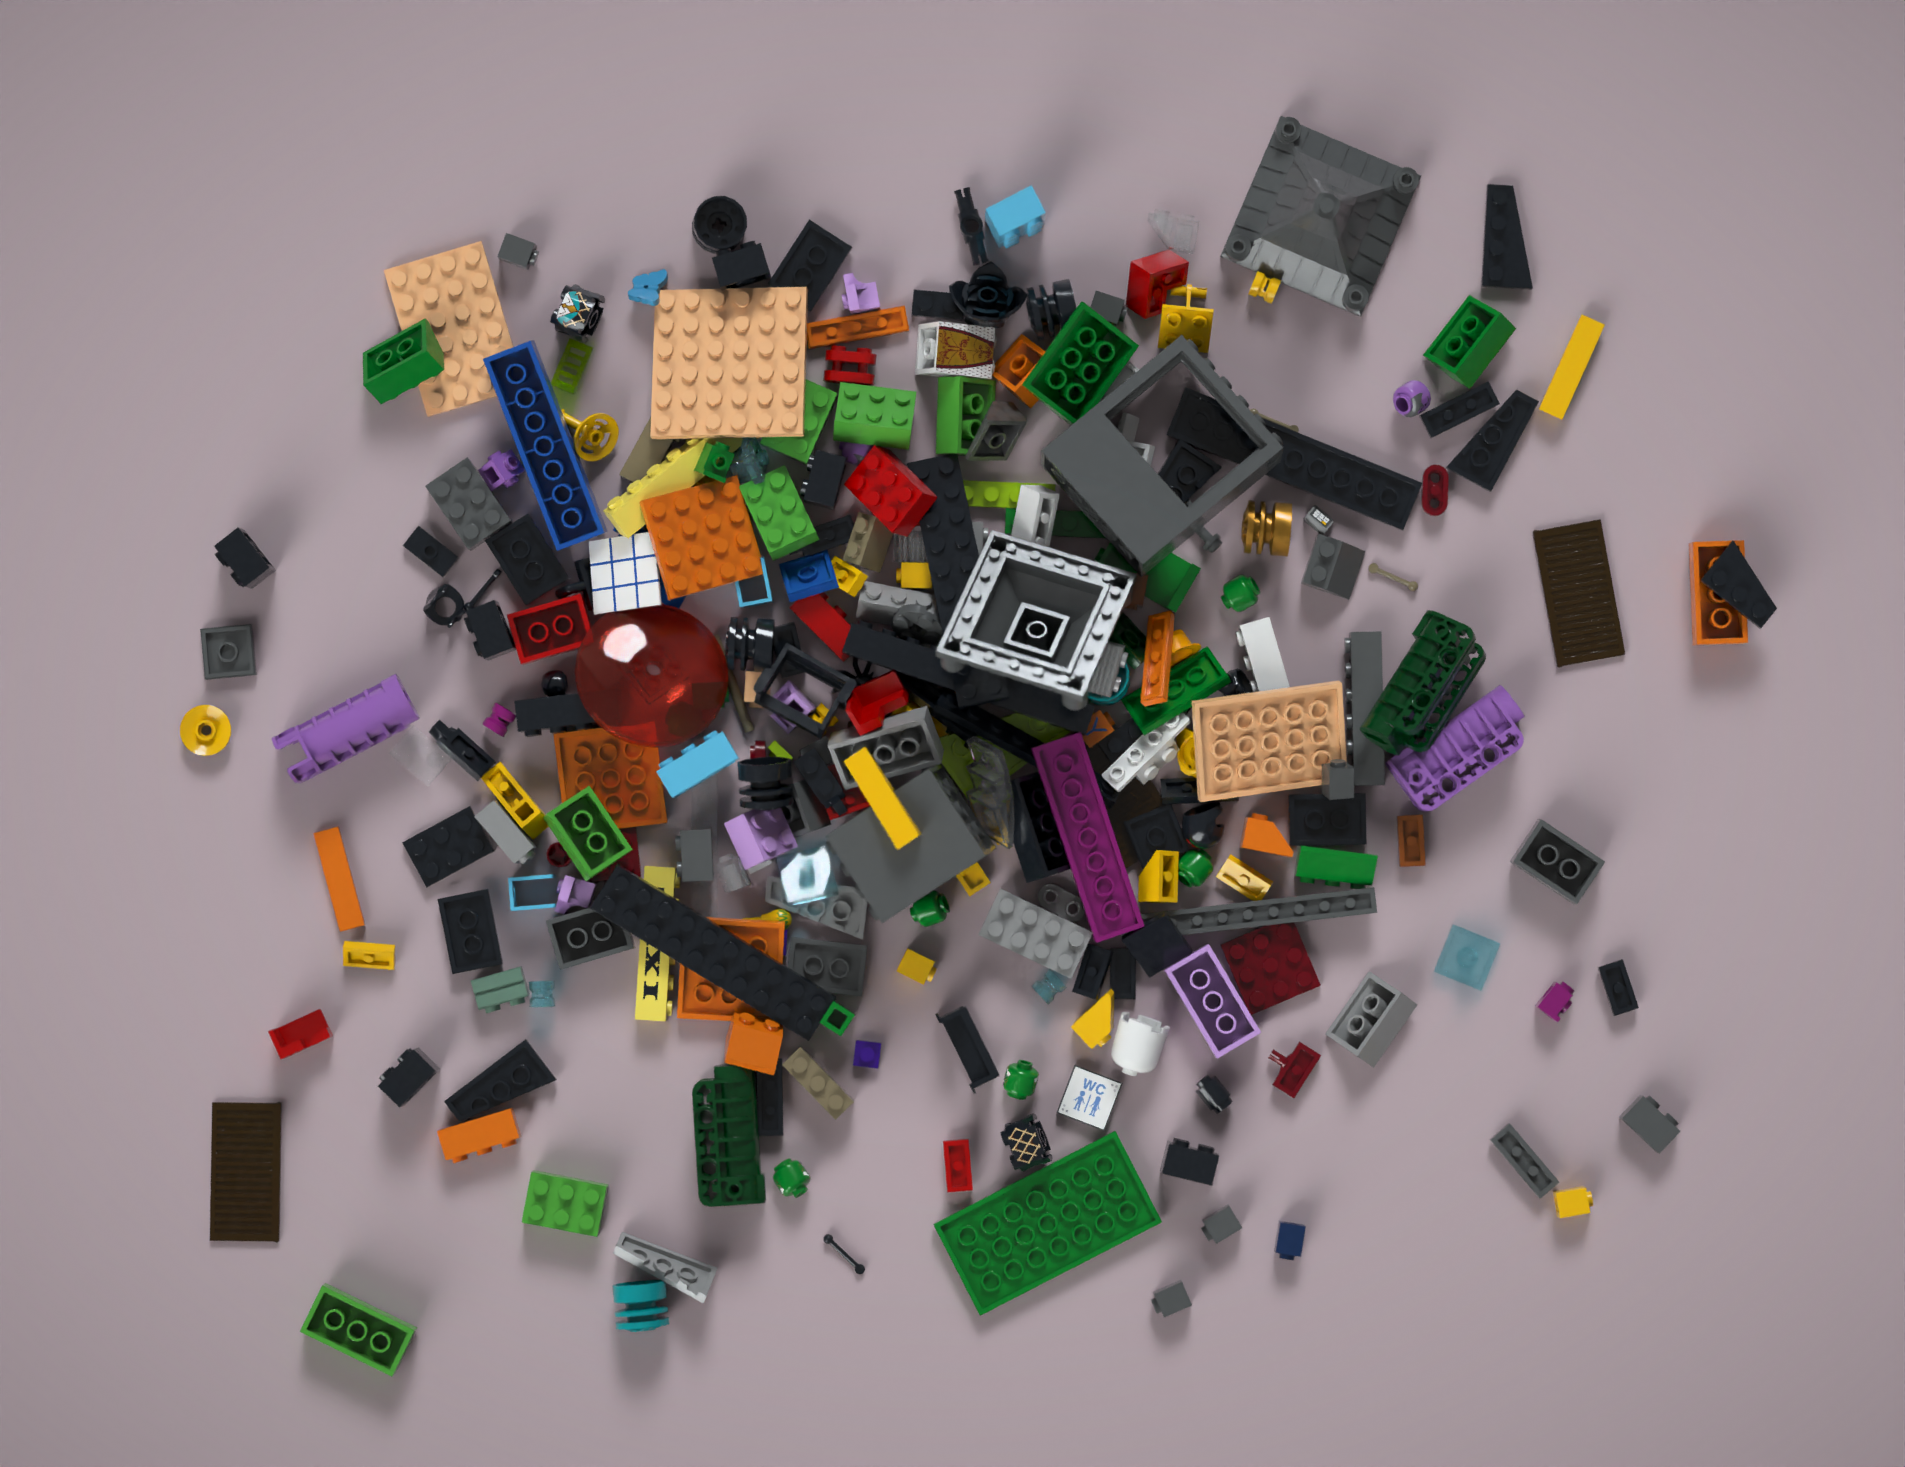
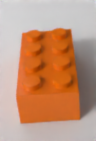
(1712, 617)

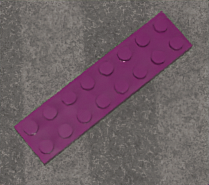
(1087, 837)

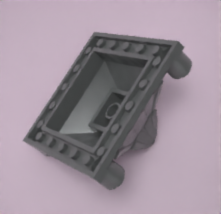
(1320, 216)
(1036, 616)

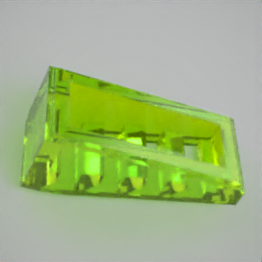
(580, 369)

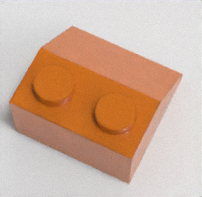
(1015, 367)
(1263, 836)
(753, 1043)

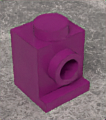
(1556, 1000)

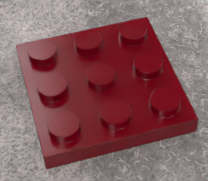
(1270, 965)

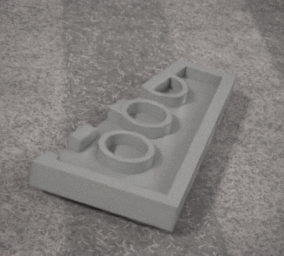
(841, 912)
(669, 1266)

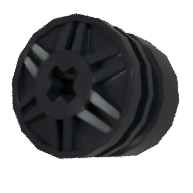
(725, 211)
(1050, 309)
(750, 644)
(765, 780)

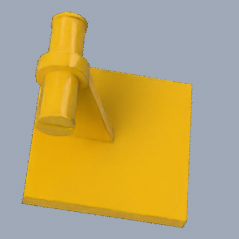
(1185, 320)

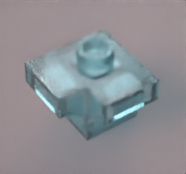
(750, 461)

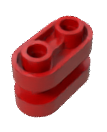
(839, 356)

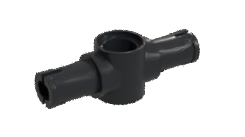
(967, 213)

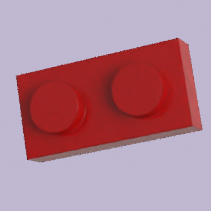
(957, 1165)

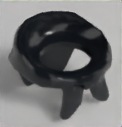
(439, 592)
(1239, 683)

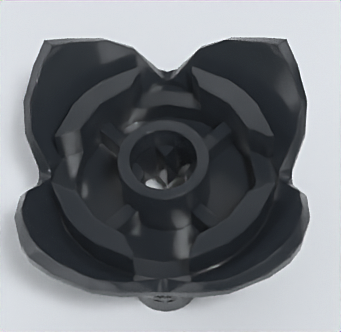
(987, 297)

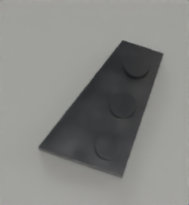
(1739, 586)

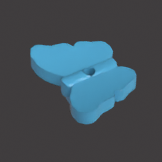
(648, 287)

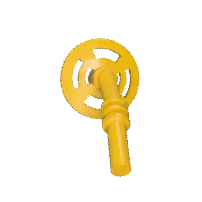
(593, 435)

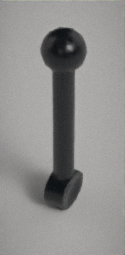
(469, 605)
(859, 1268)

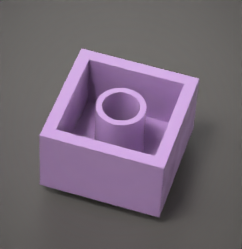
(760, 836)

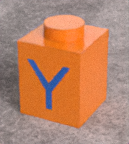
(1098, 728)

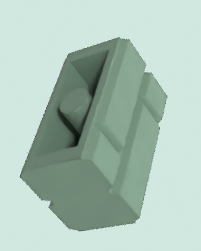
(500, 988)

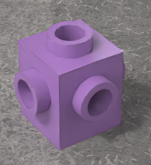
(501, 470)

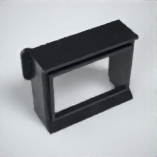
(812, 667)
(969, 1046)

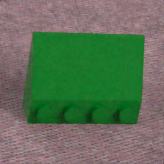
(1080, 364)

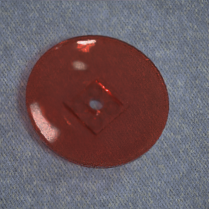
(644, 706)

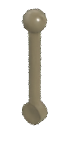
(1292, 427)
(1373, 568)

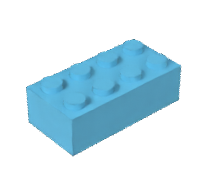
(1015, 217)

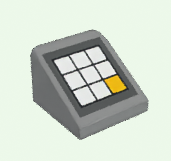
(1318, 520)

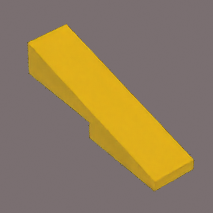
(1571, 366)
(882, 798)

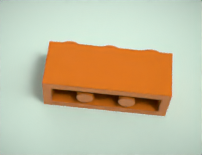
(479, 1135)

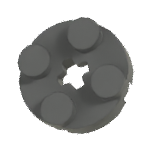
(928, 627)

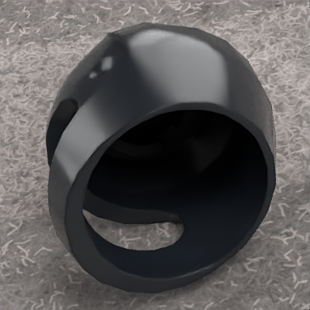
(1200, 825)

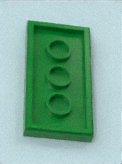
(1188, 681)

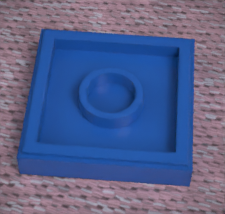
(808, 576)

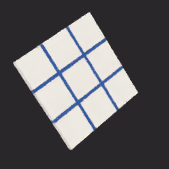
(624, 574)

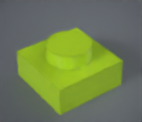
(778, 751)

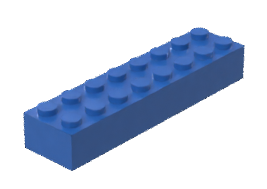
(545, 445)

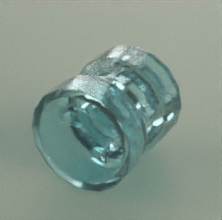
(1044, 990)
(542, 993)

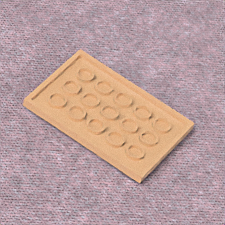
(466, 316)
(1267, 740)

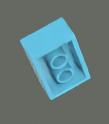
(697, 763)

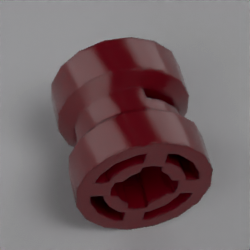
(557, 857)

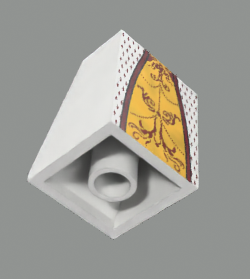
(955, 350)

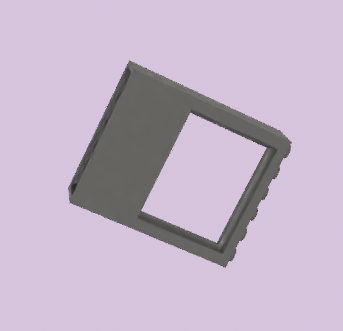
(1124, 492)

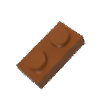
(1411, 840)

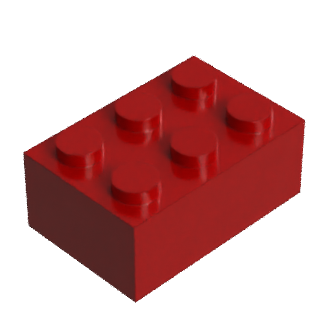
(890, 490)
(549, 628)

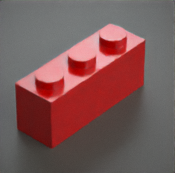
(824, 621)

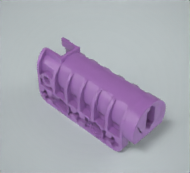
(349, 728)
(1458, 743)

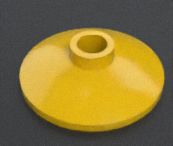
(192, 727)

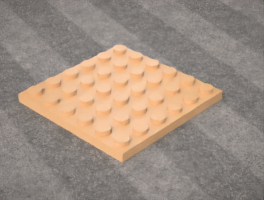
(729, 363)

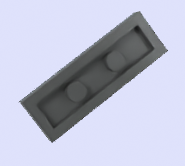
(1524, 1160)

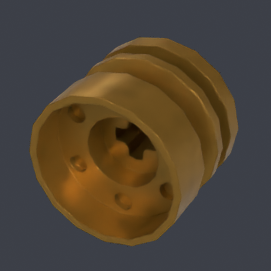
(1267, 528)

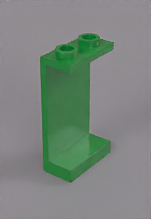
(1166, 581)

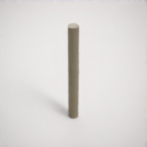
(737, 696)

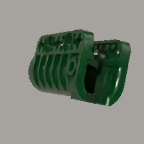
(1421, 683)
(733, 1136)

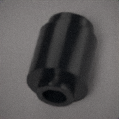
(1213, 1093)

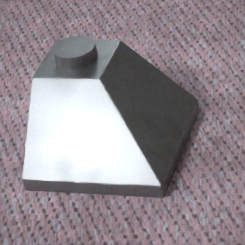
(997, 433)

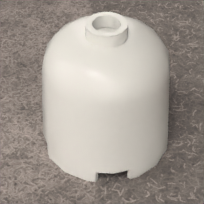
(1138, 1043)

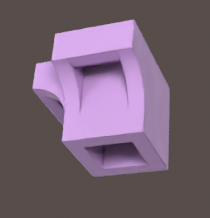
(859, 296)
(795, 698)
(574, 892)

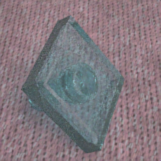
(807, 875)
(1466, 957)

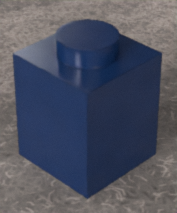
(1289, 1240)

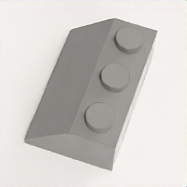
(1371, 1019)

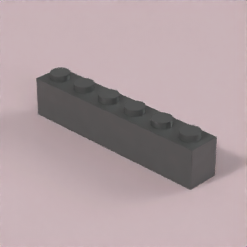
(1364, 691)

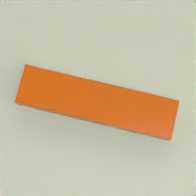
(857, 327)
(1157, 658)
(339, 879)

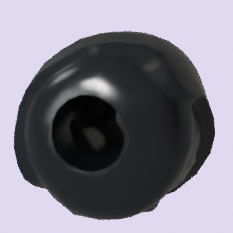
(554, 683)

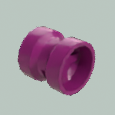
(496, 724)

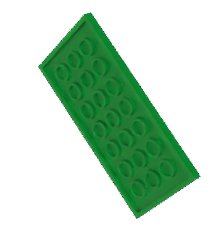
(1047, 1223)

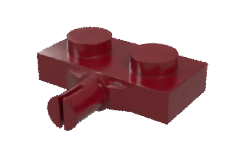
(1294, 1068)

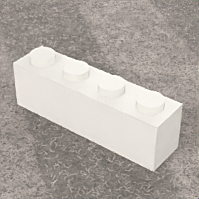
(1035, 514)
(1262, 655)

